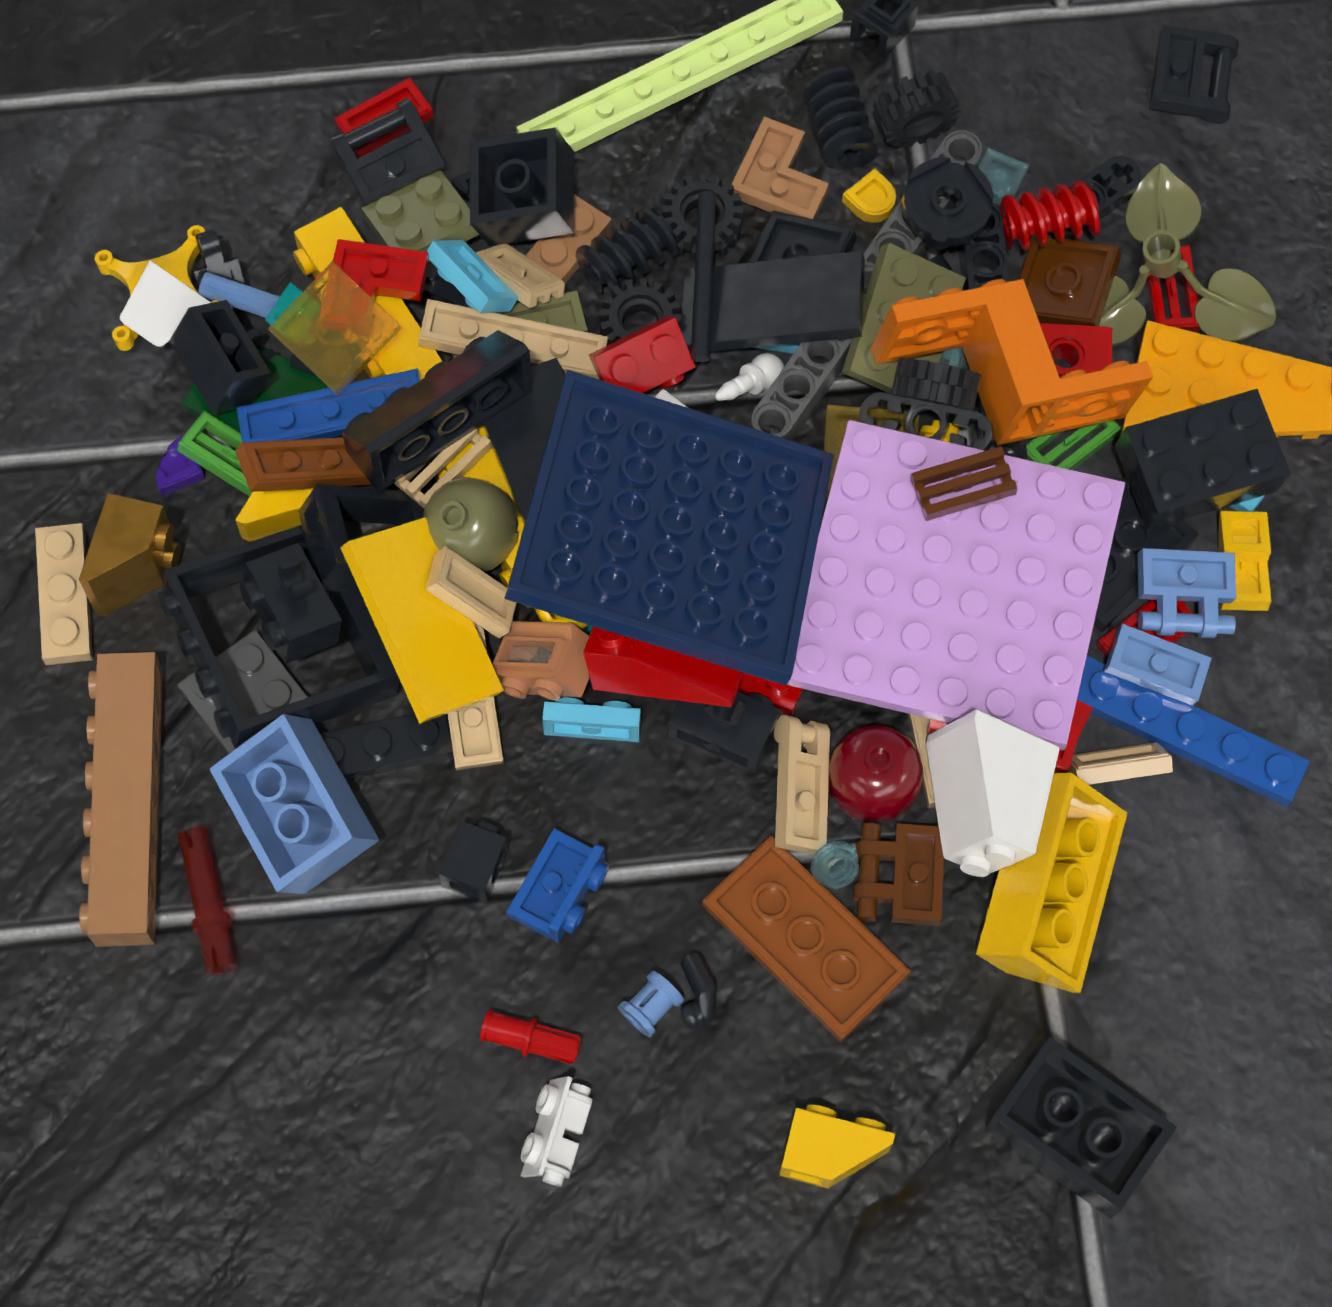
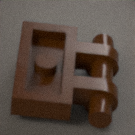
(916, 874)

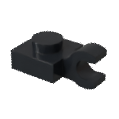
(213, 260)

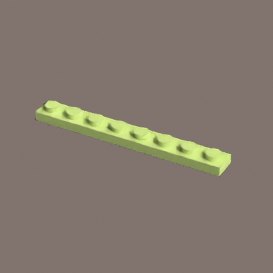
(686, 70)

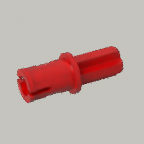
(530, 1037)

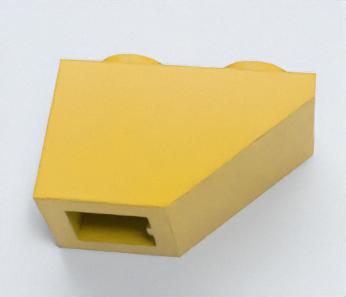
(831, 1149)

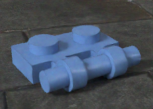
(1186, 577)

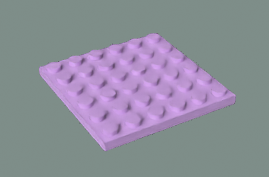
(958, 607)

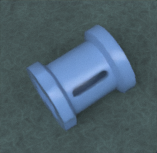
(651, 1003)

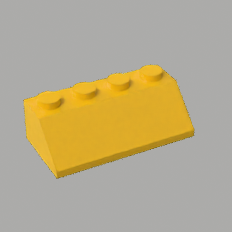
(1052, 902)

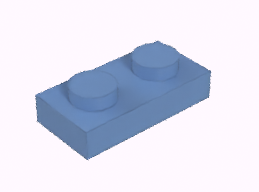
(1157, 664)

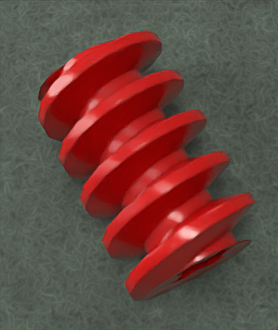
(1050, 213)

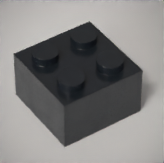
(522, 186)

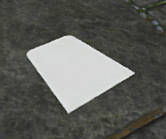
(158, 305)

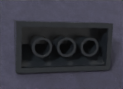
(439, 408)

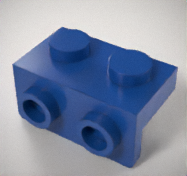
(557, 886)

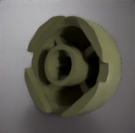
(473, 521)

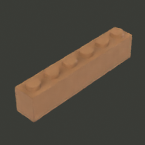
(124, 800)

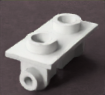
(558, 1111)

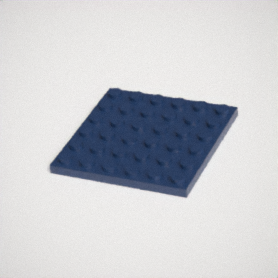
(673, 528)

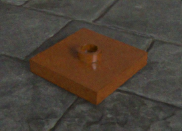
(1069, 280)

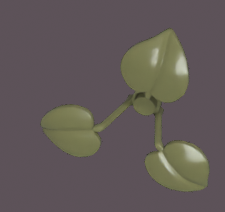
(1159, 217)

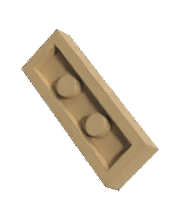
(62, 600)

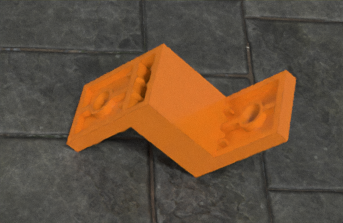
(1010, 352)

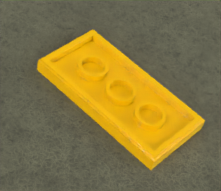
(426, 639)

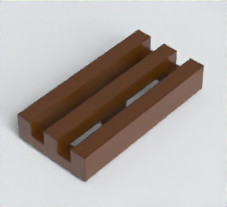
(957, 467)

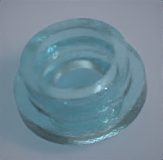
(835, 864)

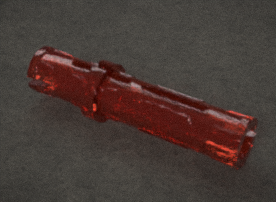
(210, 918)

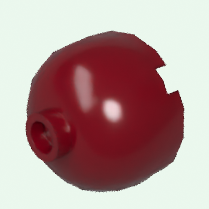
(875, 773)

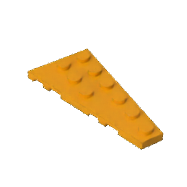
(1202, 369)

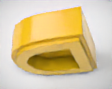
(871, 197)

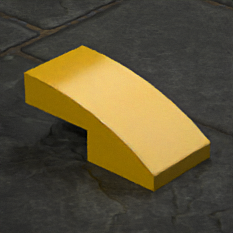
(1249, 539)

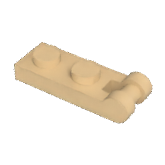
(802, 785)

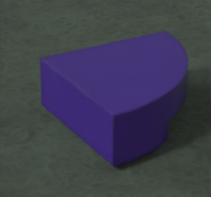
(176, 470)

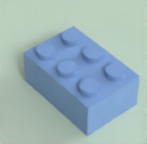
(293, 804)

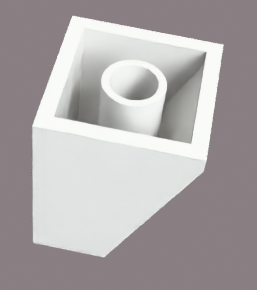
(989, 791)

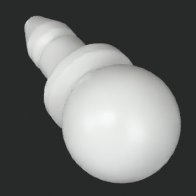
(752, 377)

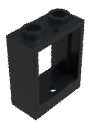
(325, 531)

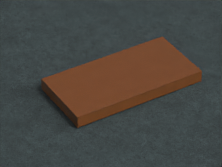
(806, 938)

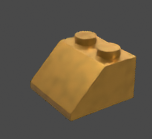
(127, 553)

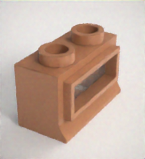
(542, 660)

